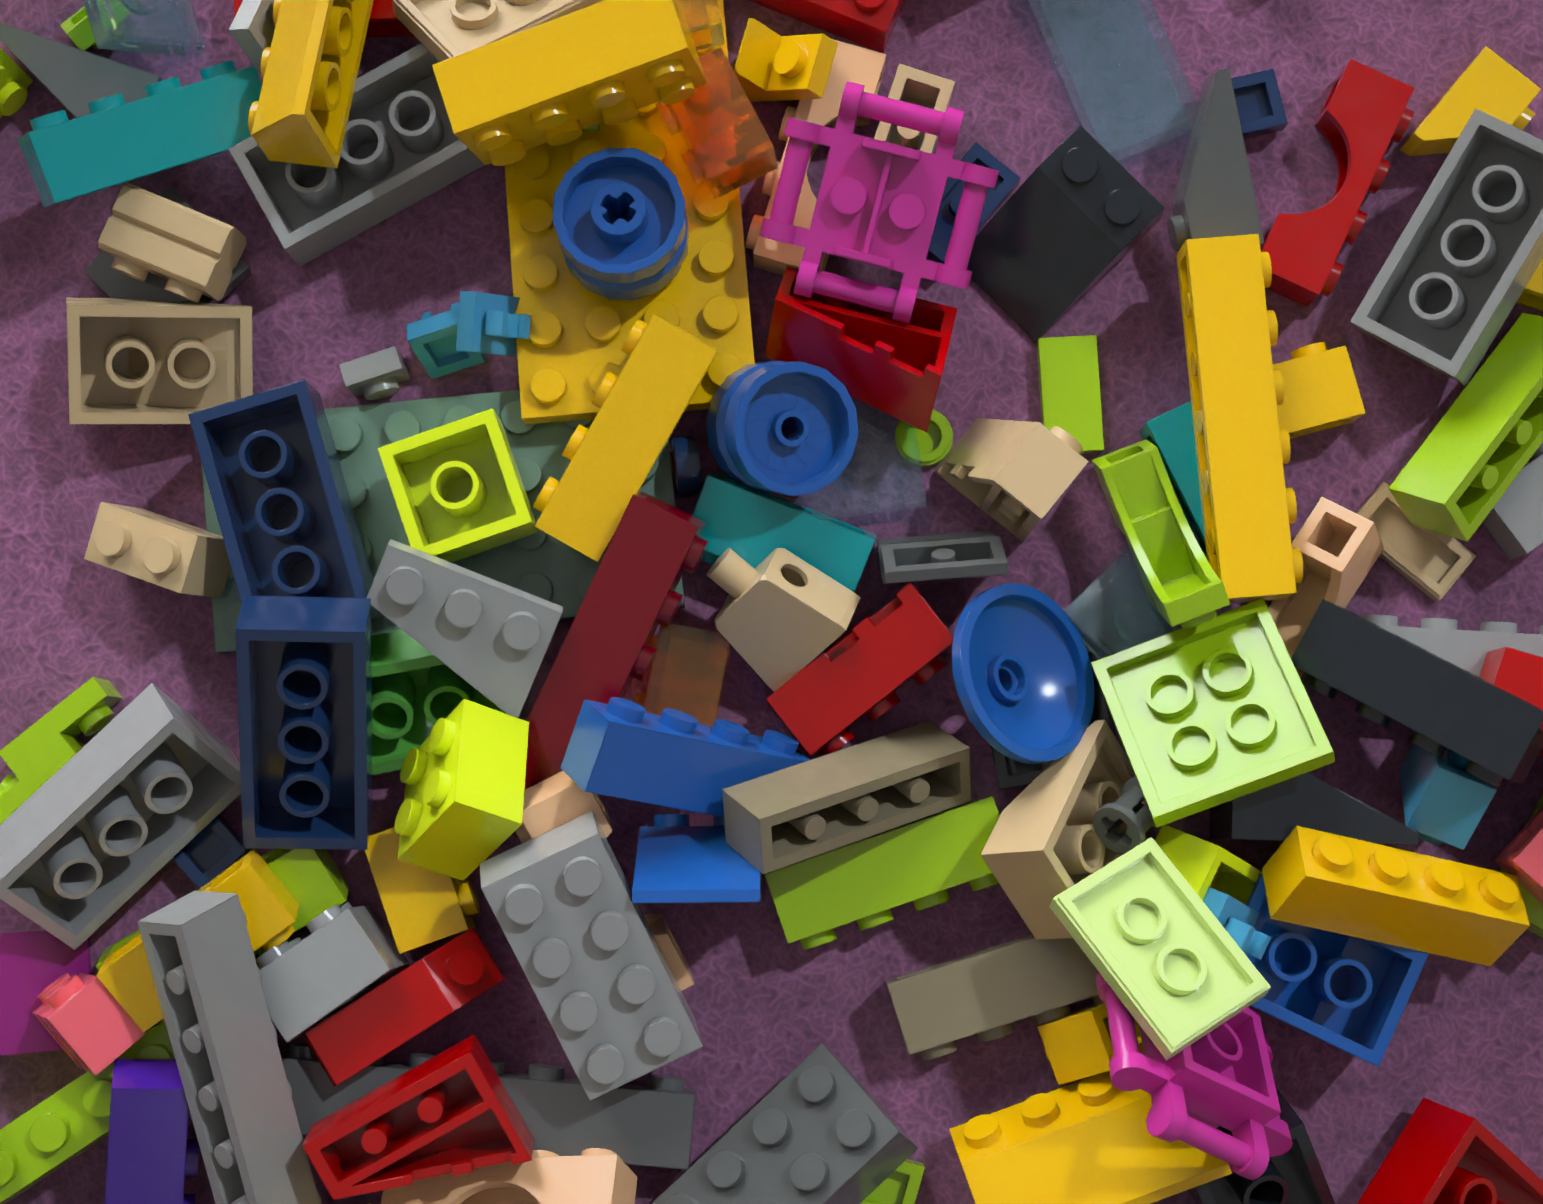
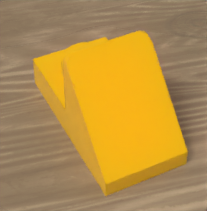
(783, 66)

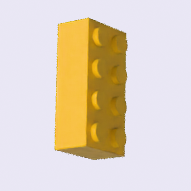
(569, 77)

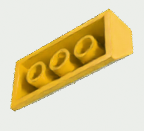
(309, 80)
(1078, 1149)

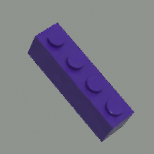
(149, 1135)

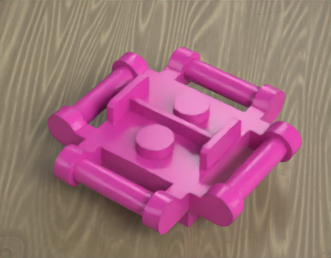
(878, 202)
(1208, 1085)

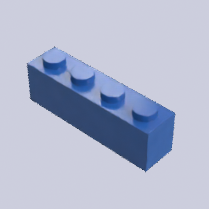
(669, 756)

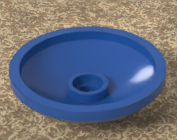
(1022, 673)

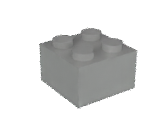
(328, 968)

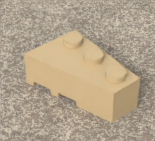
(1013, 470)

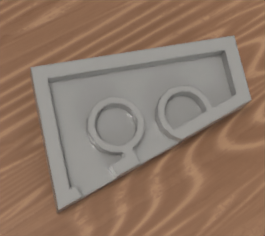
(467, 621)

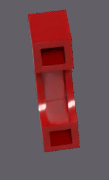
(1359, 123)

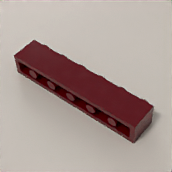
(614, 624)

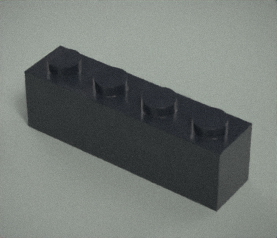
(1422, 692)

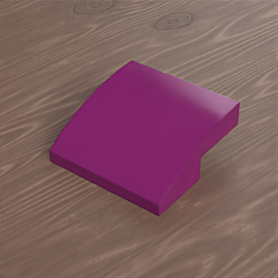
(27, 967)

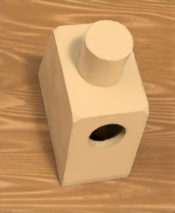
(779, 612)

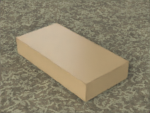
(1420, 555)

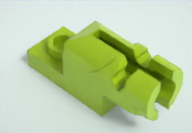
(54, 741)

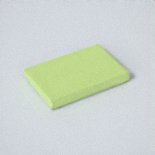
(1159, 948)

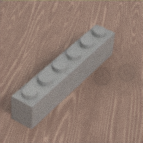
(227, 1051)

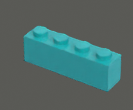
(140, 136)

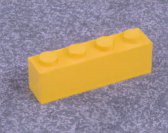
(625, 437)
(1394, 896)

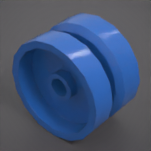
(621, 223)
(782, 427)

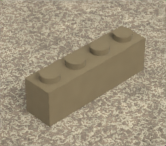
(846, 796)
(989, 992)

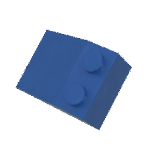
(691, 864)
(1334, 983)

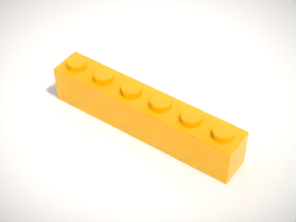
(1237, 417)

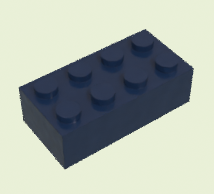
(282, 496)
(305, 721)

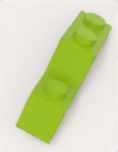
(1159, 536)

